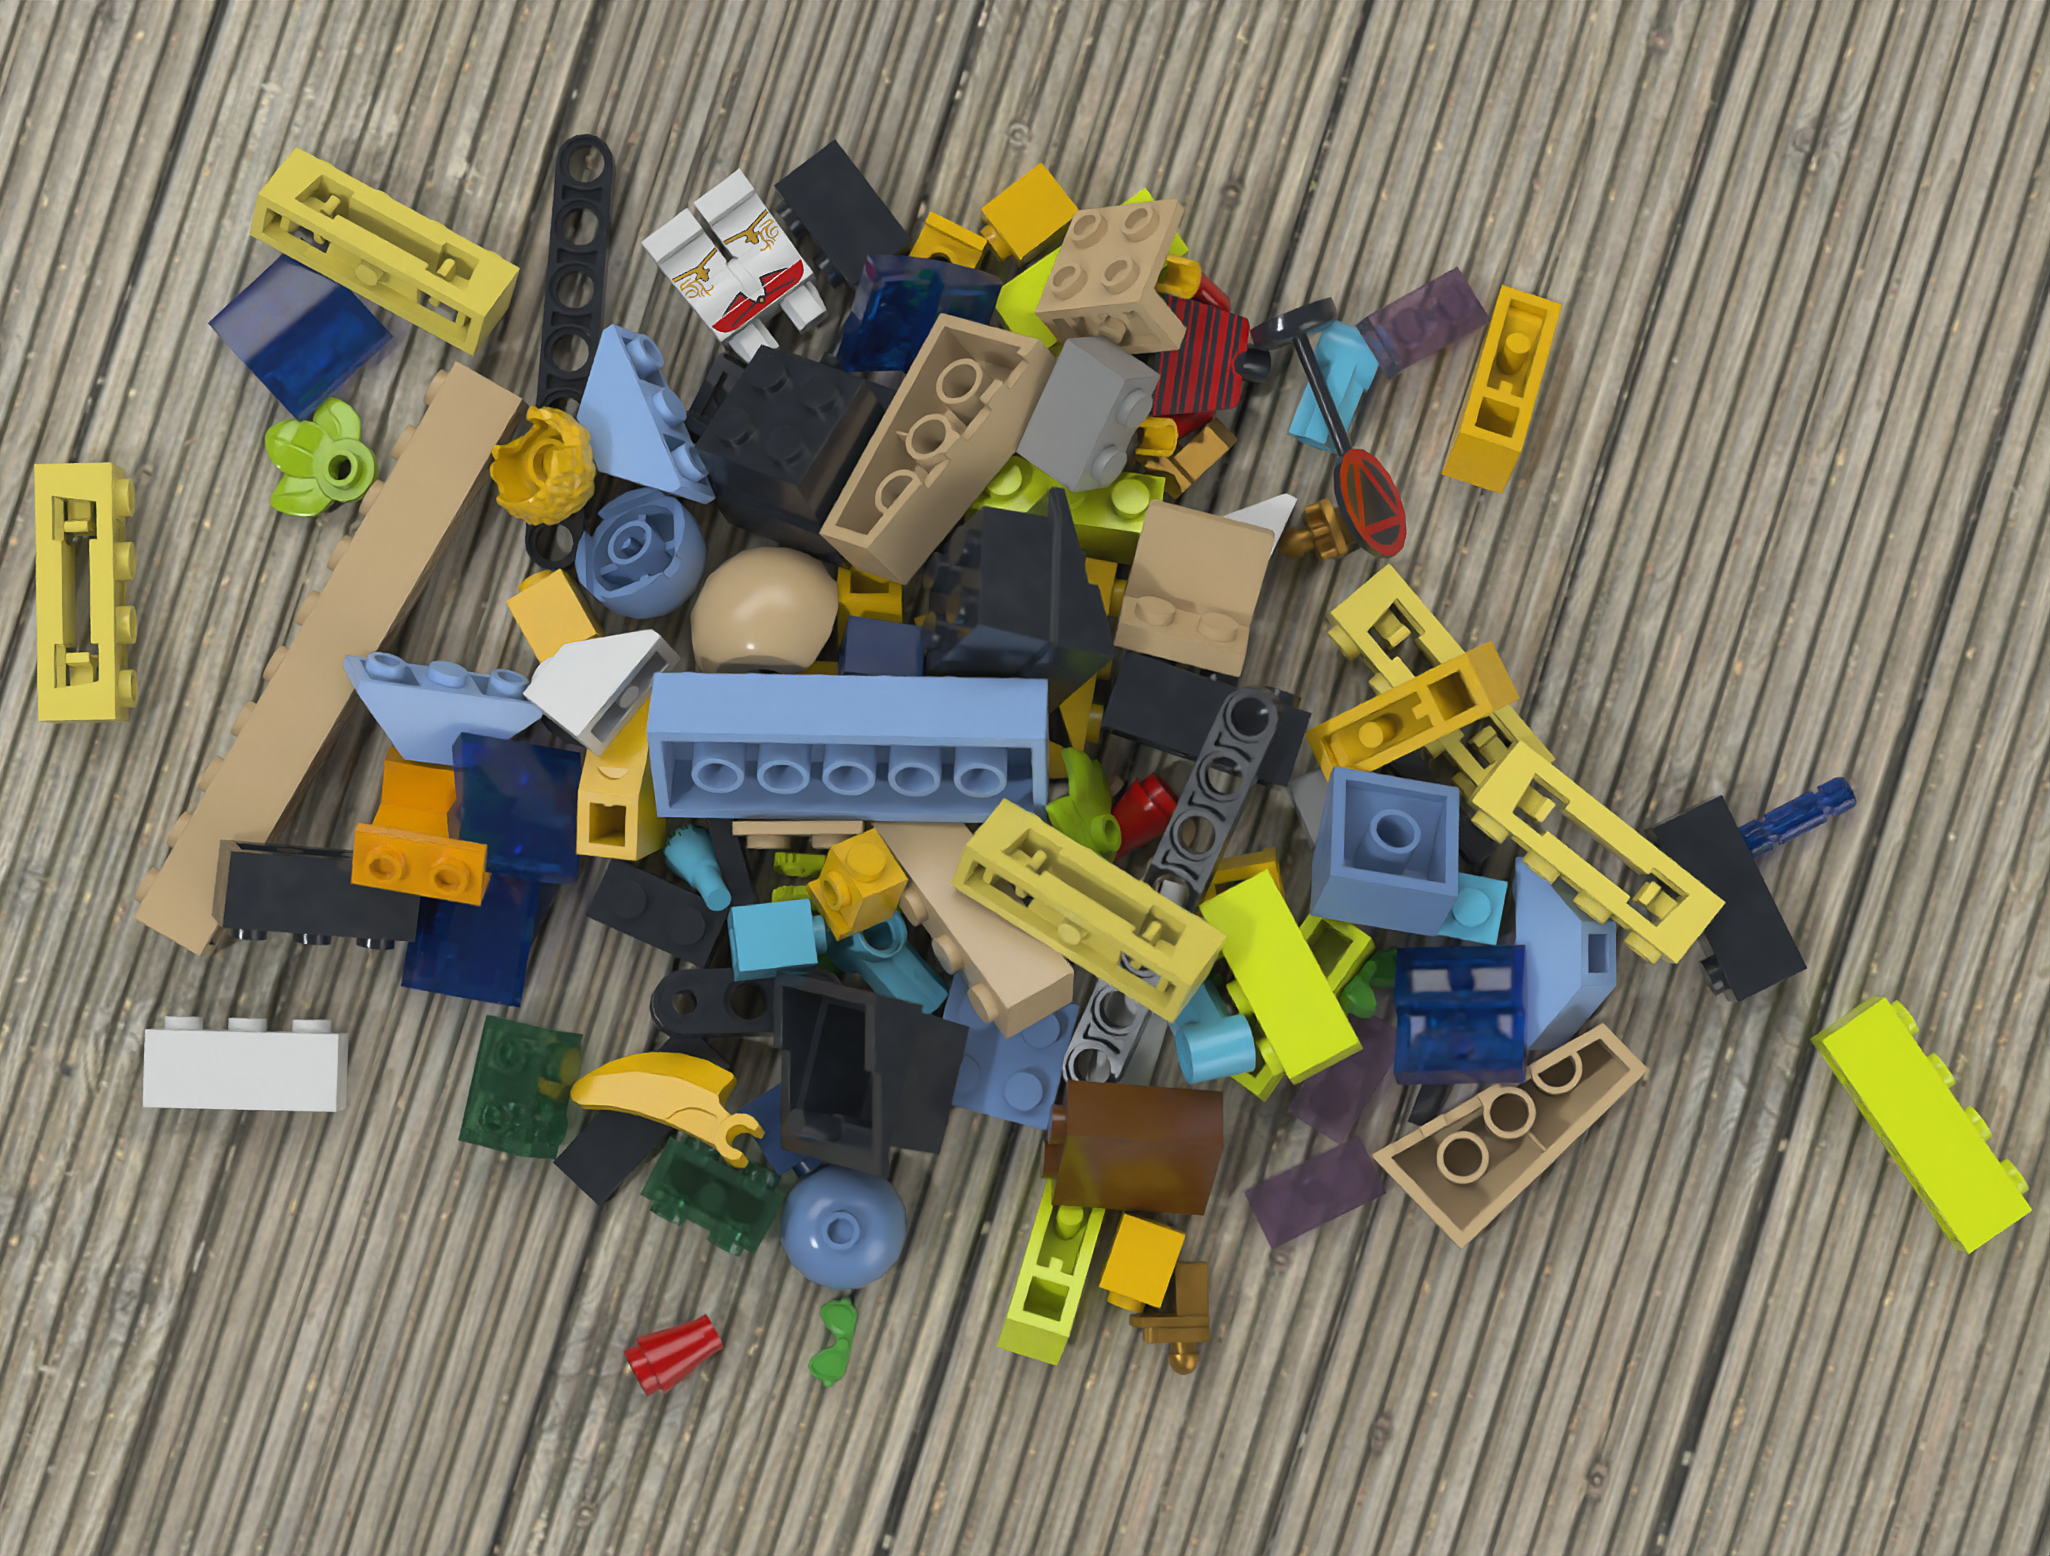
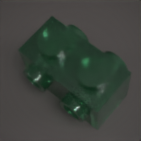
(521, 1087)
(701, 1187)

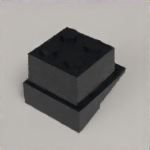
(790, 446)
(1016, 601)
(861, 1073)

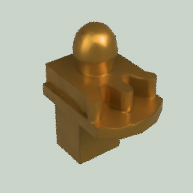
(1190, 462)
(1322, 532)
(1187, 1324)

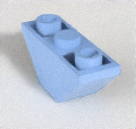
(639, 420)
(432, 704)
(1567, 958)

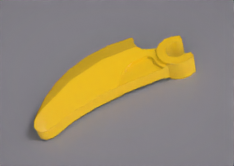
(671, 1091)

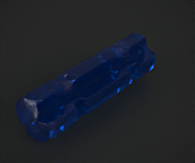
(1798, 816)

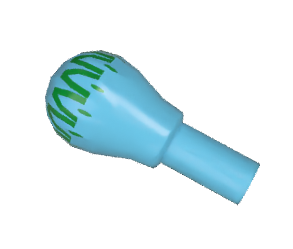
(692, 858)

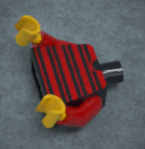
(1208, 365)

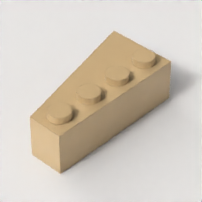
(938, 445)
(1497, 1143)

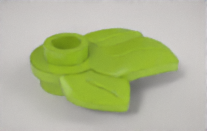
(312, 458)
(1087, 810)

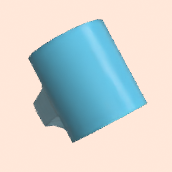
(1348, 371)
(889, 963)
(1210, 1039)

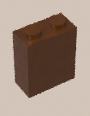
(1133, 1147)

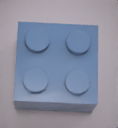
(1011, 1075)

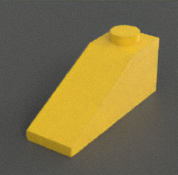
(1502, 390)
(1414, 712)

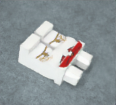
(750, 288)

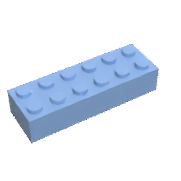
(847, 746)

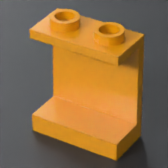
(410, 841)

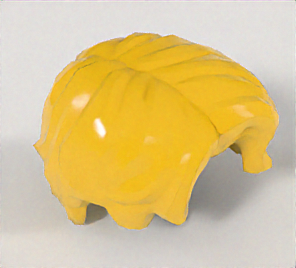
(547, 470)

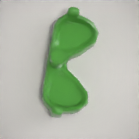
(1377, 972)
(832, 1362)

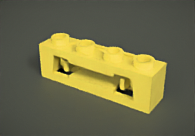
(384, 250)
(1370, 608)
(110, 617)
(1088, 909)
(1676, 921)

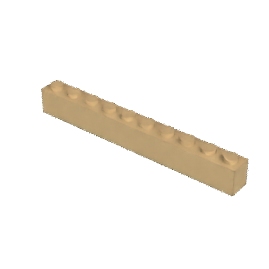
(357, 613)

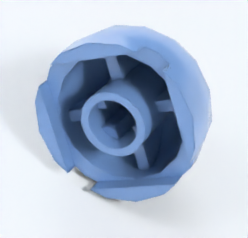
(642, 555)
(843, 1227)

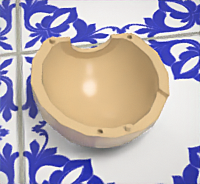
(763, 613)

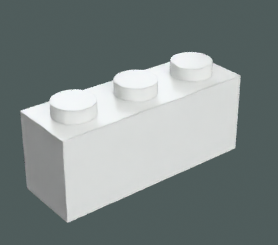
(245, 1066)

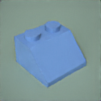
(1386, 852)

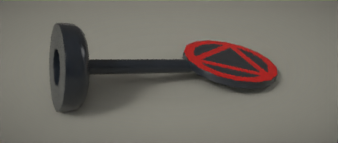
(1361, 483)

